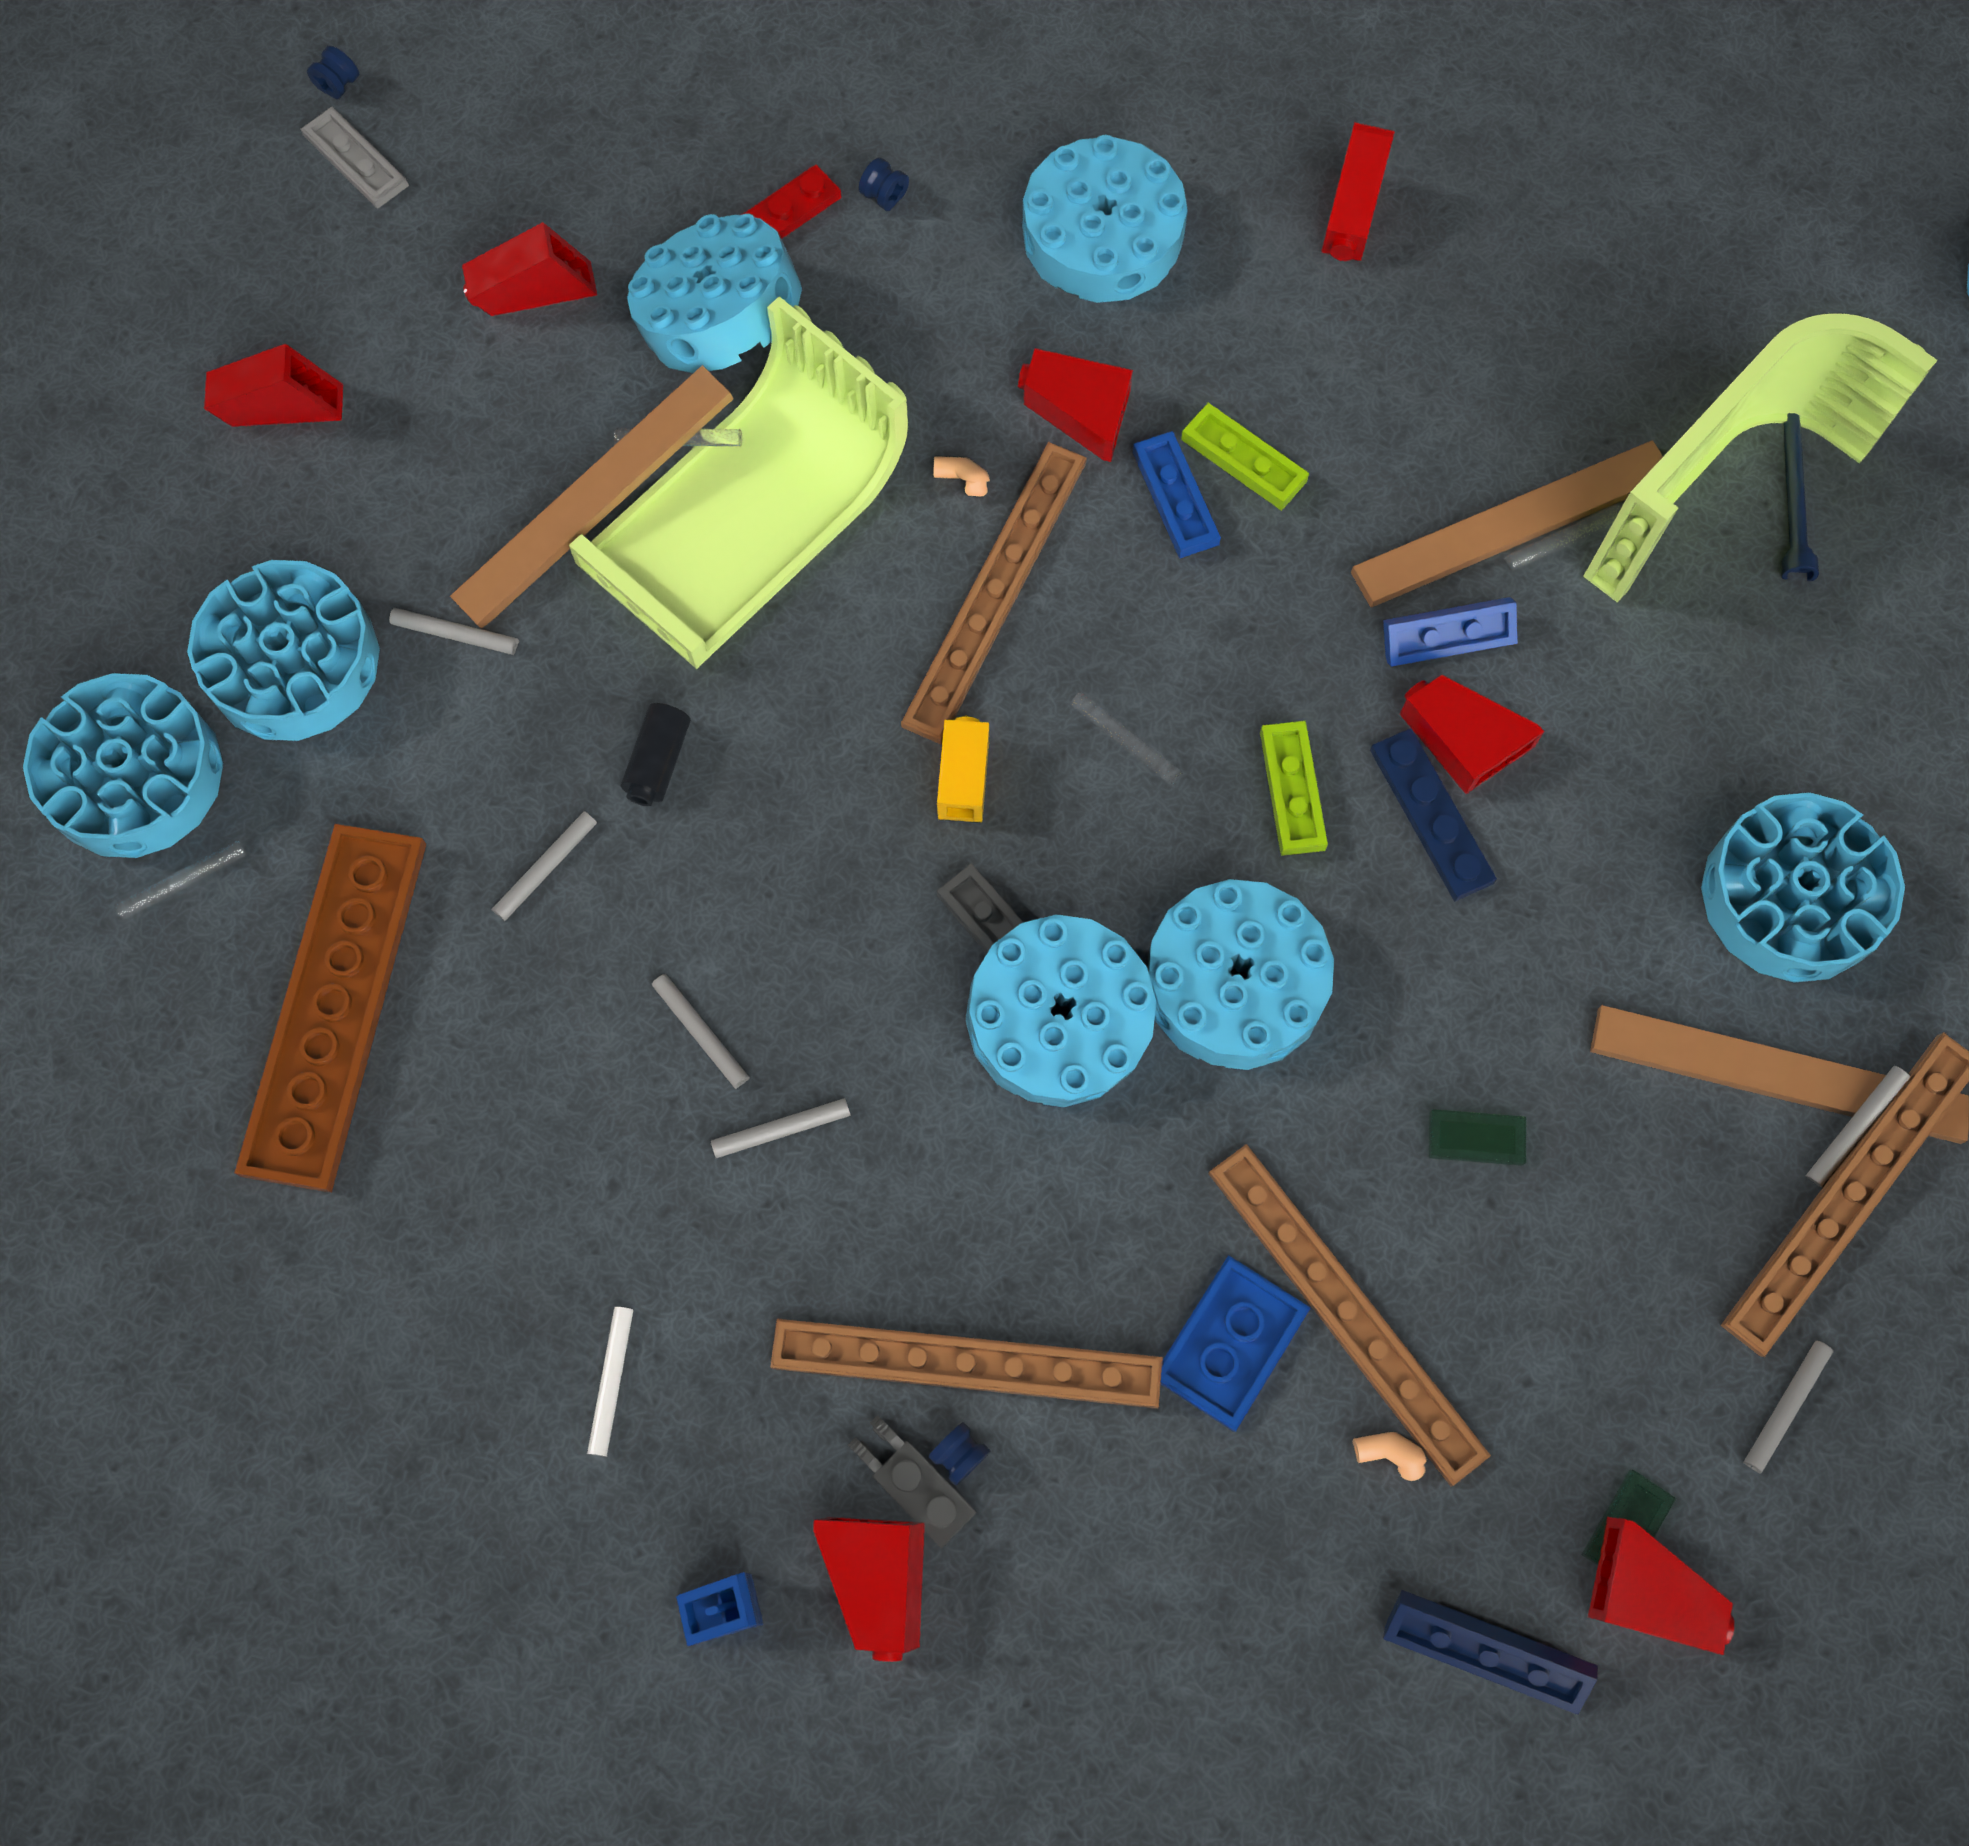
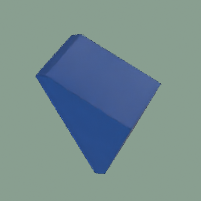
(719, 1609)

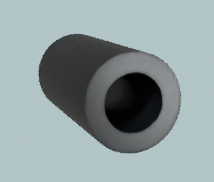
(655, 754)

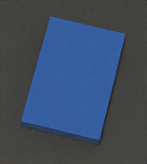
(1231, 1343)

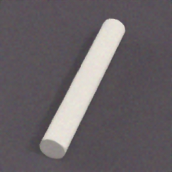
(610, 1381)

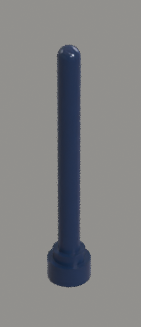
(1799, 556)

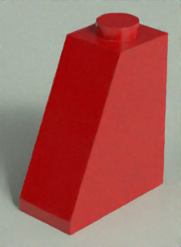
(1357, 192)
(528, 273)
(273, 389)
(1078, 397)
(1467, 730)
(876, 1580)
(1655, 1592)

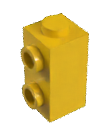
(963, 770)

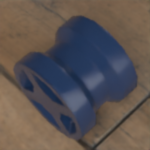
(333, 72)
(883, 184)
(959, 1453)

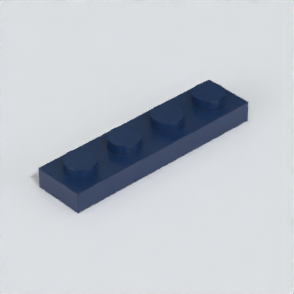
(1433, 814)
(1490, 1652)

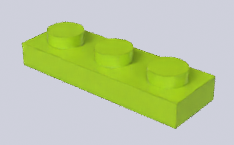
(1244, 456)
(1293, 788)

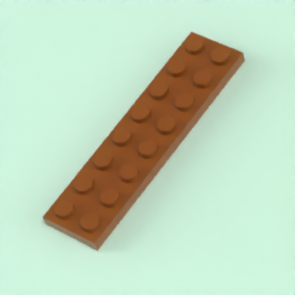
(331, 1009)

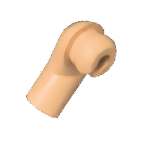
(964, 469)
(1396, 1449)

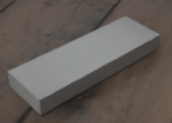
(354, 157)

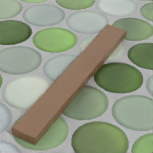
(592, 497)
(1504, 526)
(993, 593)
(1750, 1066)
(1849, 1197)
(1350, 1316)
(967, 1363)

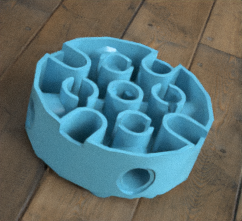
(1104, 218)
(709, 291)
(284, 650)
(123, 766)
(1802, 887)
(1256, 933)
(1078, 968)

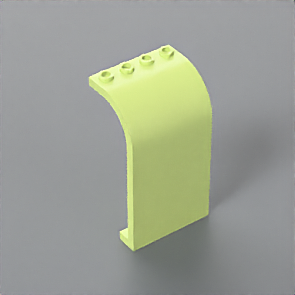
(1830, 369)
(748, 518)

